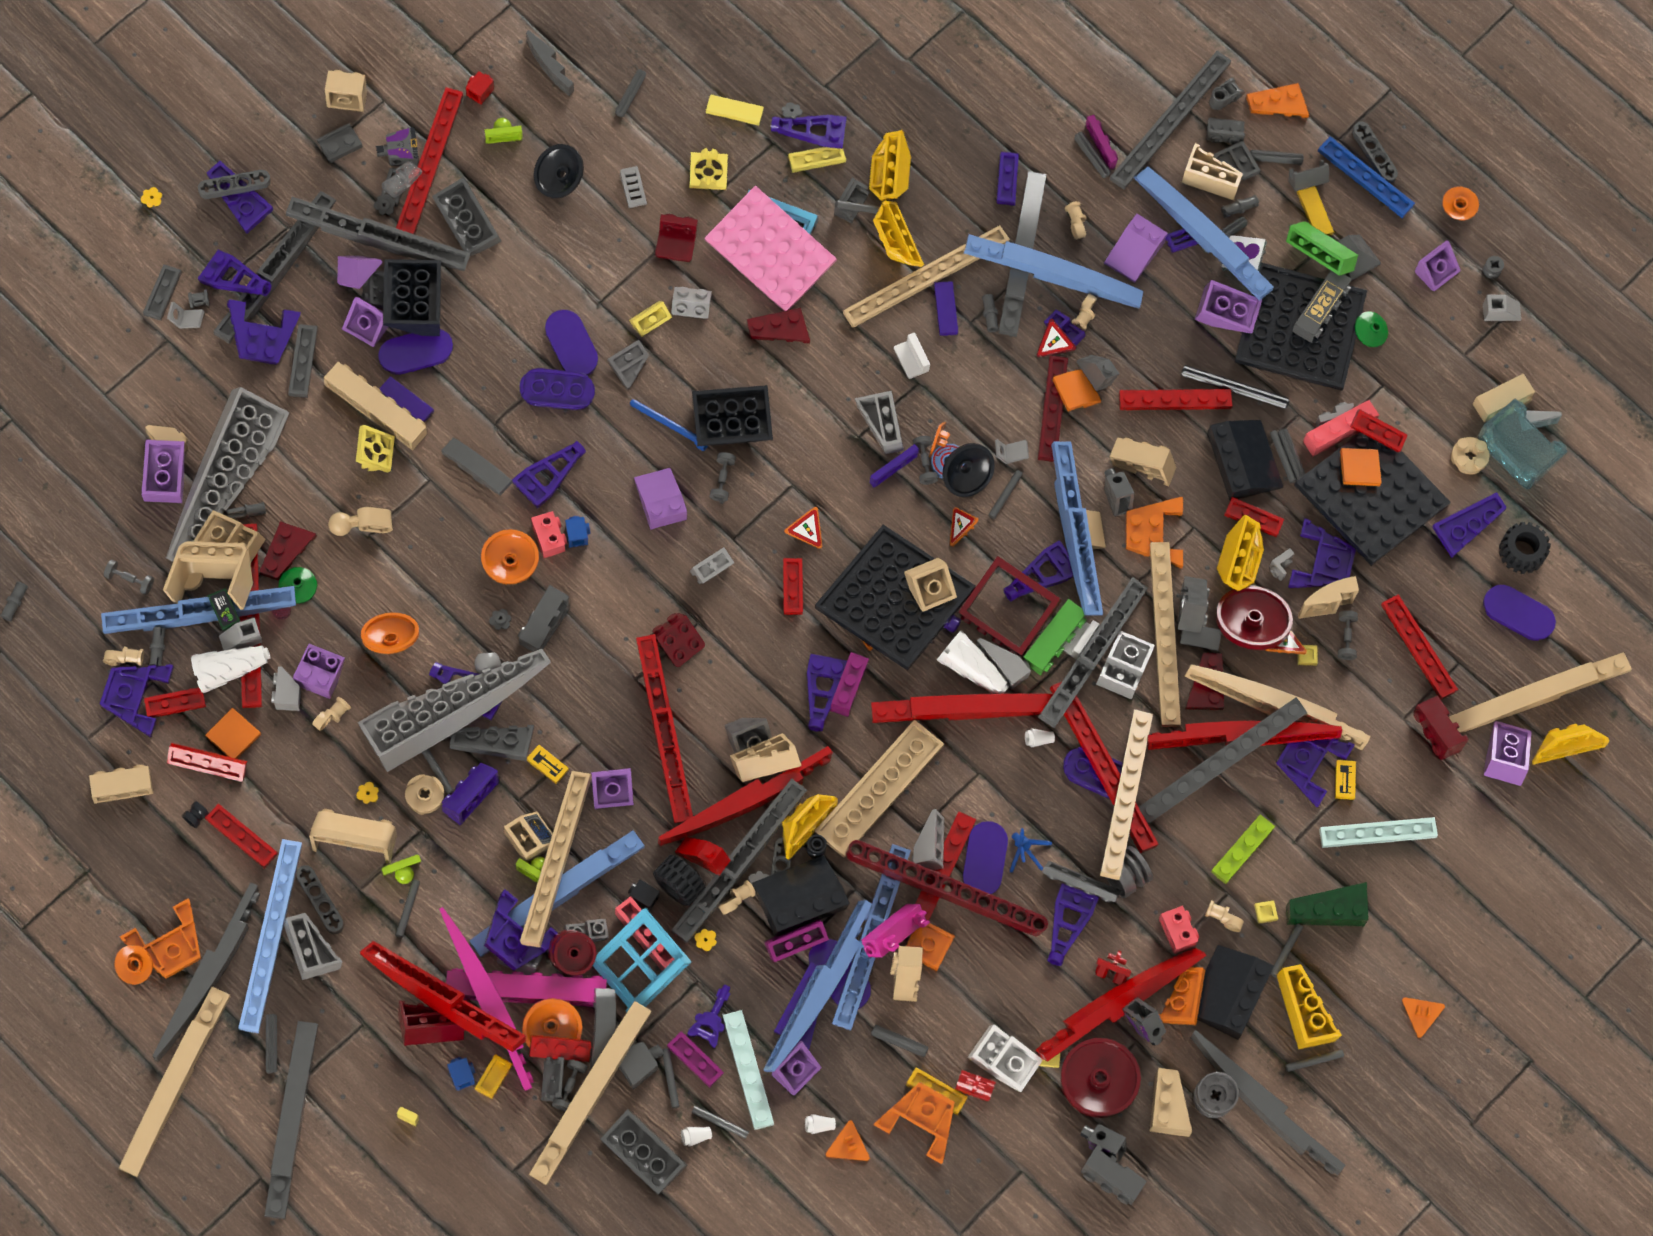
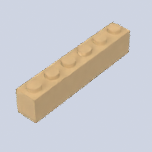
(375, 405)

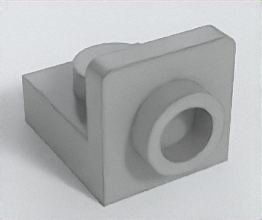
(1280, 563)

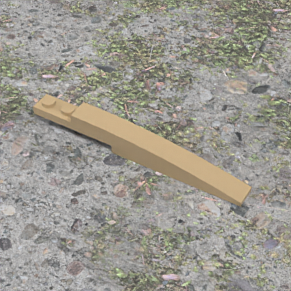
(1541, 692)
(1270, 700)
(174, 1081)
(590, 1092)

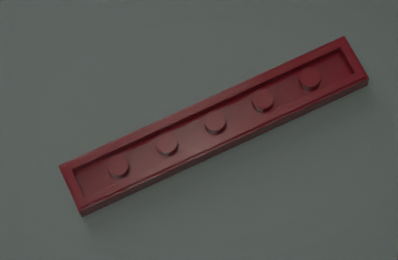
(1052, 409)

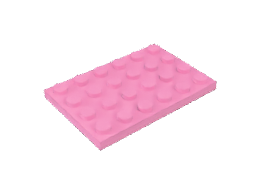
(770, 249)

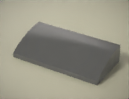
(466, 217)
(643, 1151)

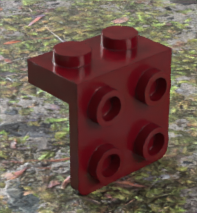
(676, 238)
(678, 639)

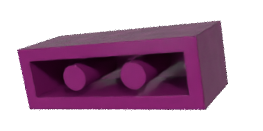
(849, 684)
(796, 940)

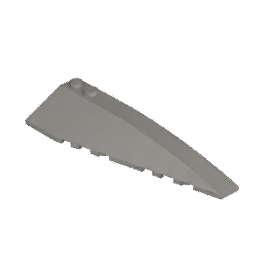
(237, 448)
(422, 721)

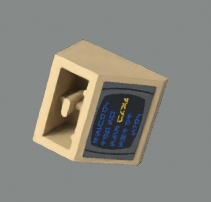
(529, 836)

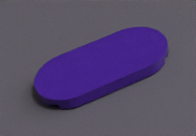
(571, 342)
(414, 352)
(557, 389)
(1519, 612)
(1082, 771)
(985, 857)
(820, 954)

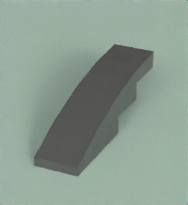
(547, 60)
(477, 466)

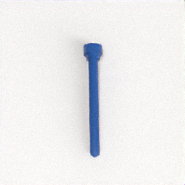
(667, 422)

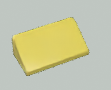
(650, 318)

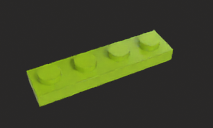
(1243, 849)

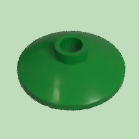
(1366, 332)
(305, 589)

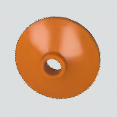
(1463, 197)
(126, 968)

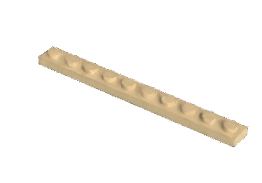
(916, 281)
(1165, 634)
(1126, 795)
(555, 859)

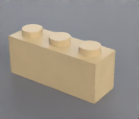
(1496, 399)
(121, 784)

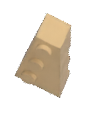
(1210, 174)
(1144, 458)
(765, 758)
(906, 969)
(1169, 1106)

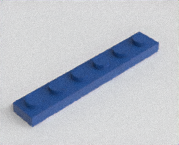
(1366, 177)

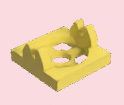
(708, 182)
(376, 437)

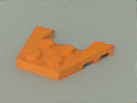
(1146, 526)
(174, 949)
(928, 1111)

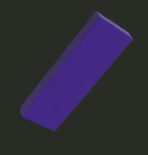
(1007, 178)
(946, 308)
(406, 399)
(894, 466)

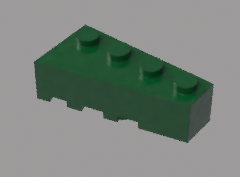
(1330, 908)

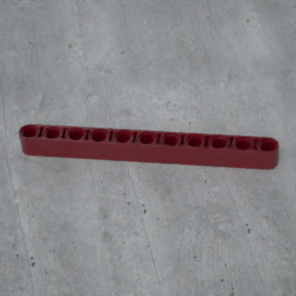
(956, 888)

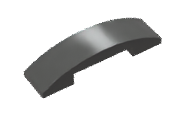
(604, 1021)

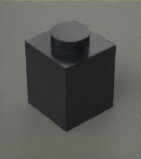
(644, 894)

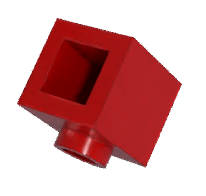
(479, 87)

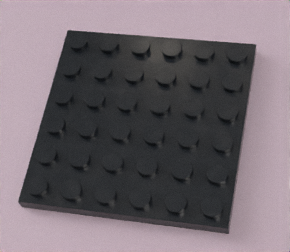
(1281, 351)
(1373, 516)
(876, 602)

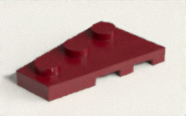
(783, 325)
(285, 547)
(1201, 696)

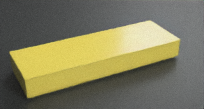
(734, 110)
(815, 158)

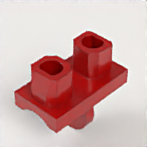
(1104, 965)
(975, 1085)

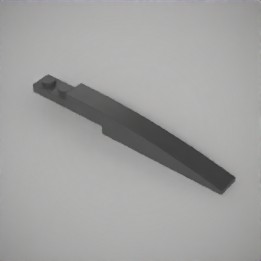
(376, 234)
(1025, 237)
(276, 267)
(1093, 652)
(740, 861)
(208, 972)
(1267, 1106)
(291, 1120)

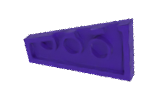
(1466, 524)

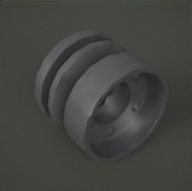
(1134, 872)
(1219, 1084)

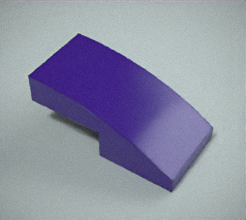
(1072, 331)

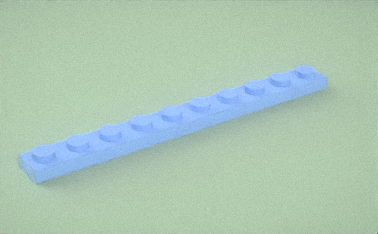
(270, 936)

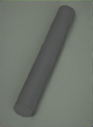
(857, 207)
(1283, 457)
(1005, 494)
(437, 771)
(407, 908)
(1286, 950)
(1314, 1060)
(670, 1078)
(720, 1122)

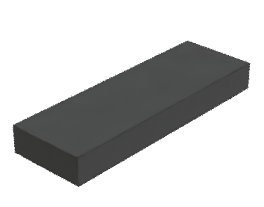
(162, 292)

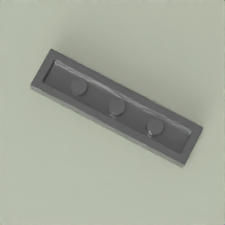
(303, 360)
(1075, 879)

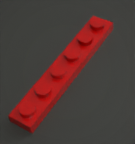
(1175, 399)
(1419, 647)
(953, 847)

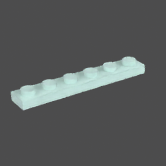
(1378, 832)
(748, 1070)

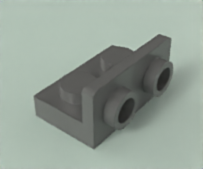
(1225, 131)
(374, 289)

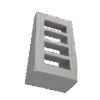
(631, 175)
(1543, 418)

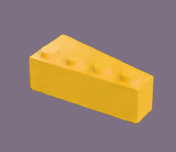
(1305, 1010)

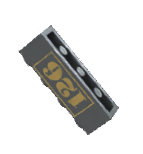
(1321, 306)

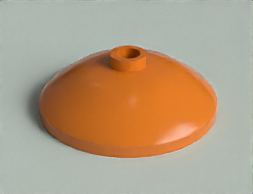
(509, 546)
(390, 633)
(564, 1015)

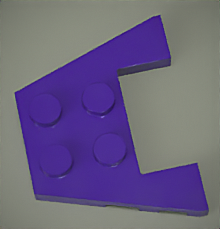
(261, 341)
(1331, 563)
(126, 690)
(1302, 759)
(505, 936)

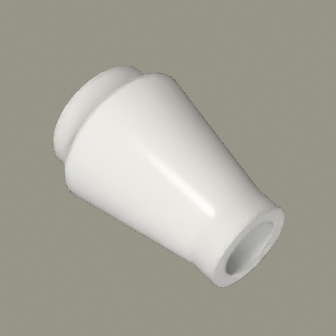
(1038, 737)
(819, 1124)
(695, 1135)

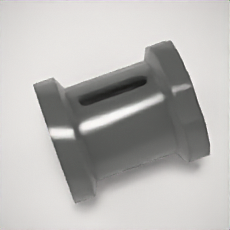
(198, 299)

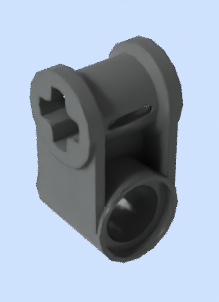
(1227, 92)

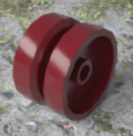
(561, 948)

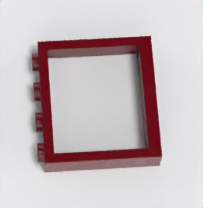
(998, 638)

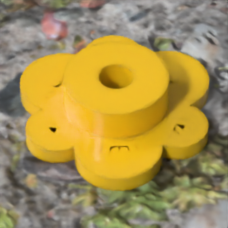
(151, 193)
(367, 788)
(705, 934)

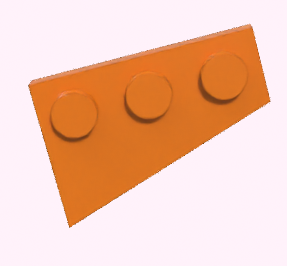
(1185, 999)

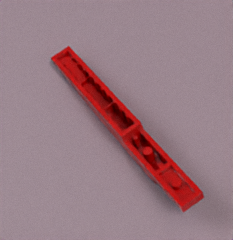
(959, 707)
(664, 728)
(1230, 730)
(745, 799)
(442, 997)
(1111, 1003)

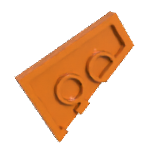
(1279, 100)

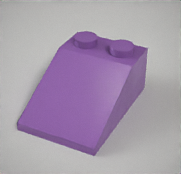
(1136, 248)
(1227, 308)
(163, 471)
(661, 498)
(1508, 753)

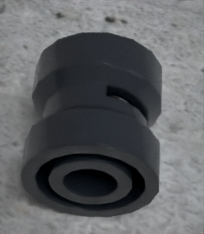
(195, 814)
(816, 850)

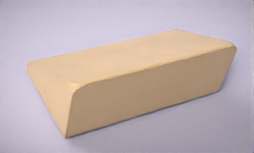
(1096, 529)

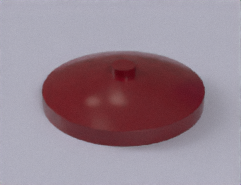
(1254, 618)
(1100, 1077)

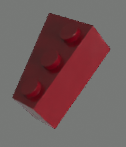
(1439, 728)
(426, 1025)

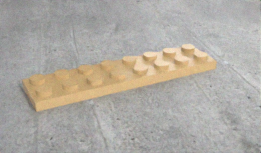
(879, 787)

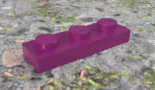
(1101, 141)
(695, 1059)

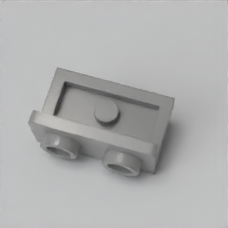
(691, 302)

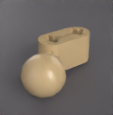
(367, 519)

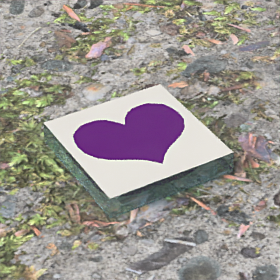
(1252, 247)

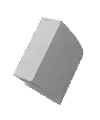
(1125, 664)

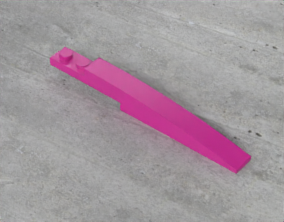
(485, 992)

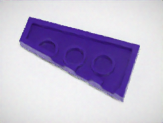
(247, 207)
(807, 1037)

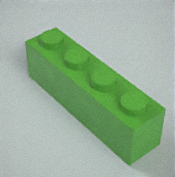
(1322, 248)
(1054, 637)

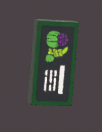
(223, 609)

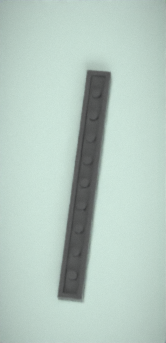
(1170, 120)
(1222, 760)

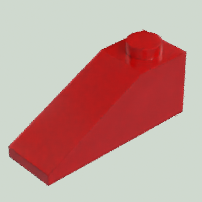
(704, 854)

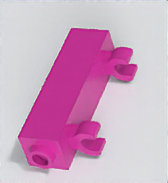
(894, 930)

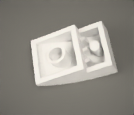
(1005, 1058)

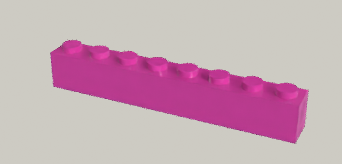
(533, 987)

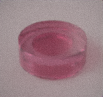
(282, 613)

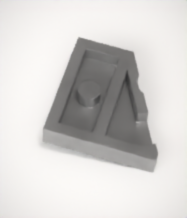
(628, 363)

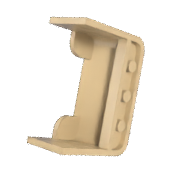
(210, 560)
(353, 833)

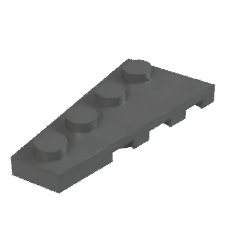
(495, 741)

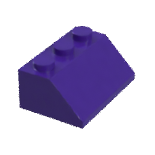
(470, 792)

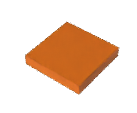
(1360, 467)
(233, 734)
(934, 944)

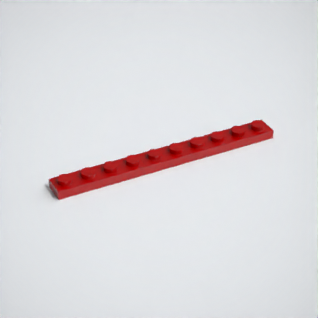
(430, 160)
(252, 681)
(1105, 769)

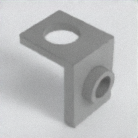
(185, 318)
(1012, 452)

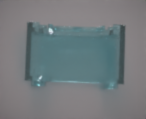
(1520, 445)

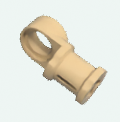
(1077, 219)
(1086, 313)
(114, 658)
(333, 713)
(738, 896)
(1221, 913)

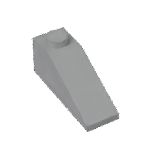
(1007, 663)
(930, 843)

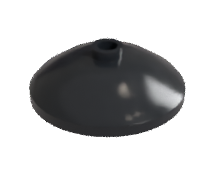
(551, 168)
(973, 475)

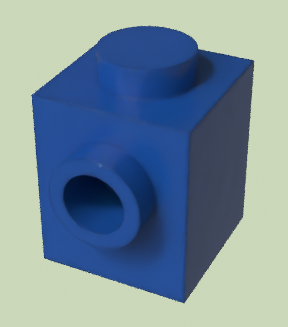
(577, 531)
(461, 1073)

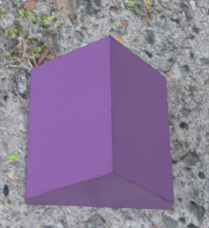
(1438, 266)
(355, 270)
(365, 322)
(612, 788)
(796, 1069)

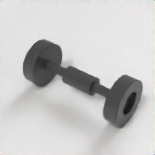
(725, 459)
(928, 477)
(146, 585)
(1348, 617)
(576, 1066)

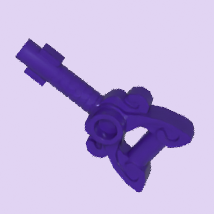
(711, 1020)

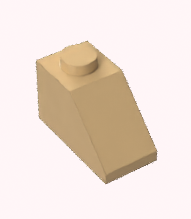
(165, 434)

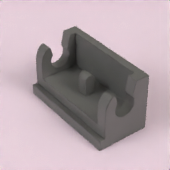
(1309, 177)
(855, 193)
(1208, 638)
(552, 1079)

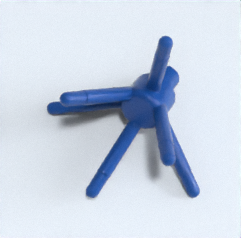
(1023, 844)

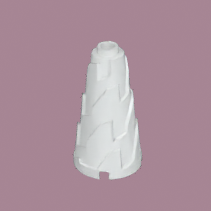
(971, 663)
(219, 668)

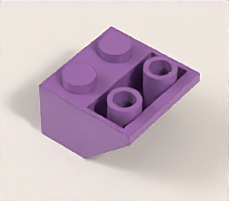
(319, 671)

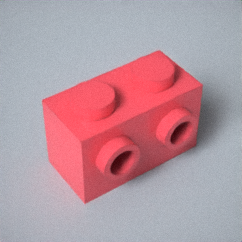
(548, 534)
(1179, 929)

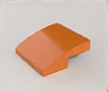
(1076, 390)

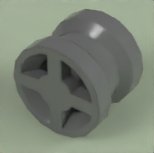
(1493, 271)

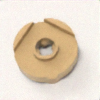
(1472, 445)
(426, 783)

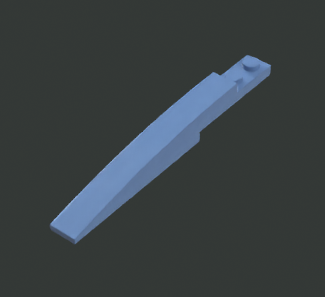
(1205, 232)
(1054, 270)
(1076, 529)
(193, 611)
(574, 880)
(861, 963)
(820, 986)

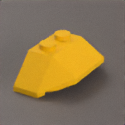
(890, 167)
(895, 235)
(1241, 554)
(1569, 742)
(805, 821)

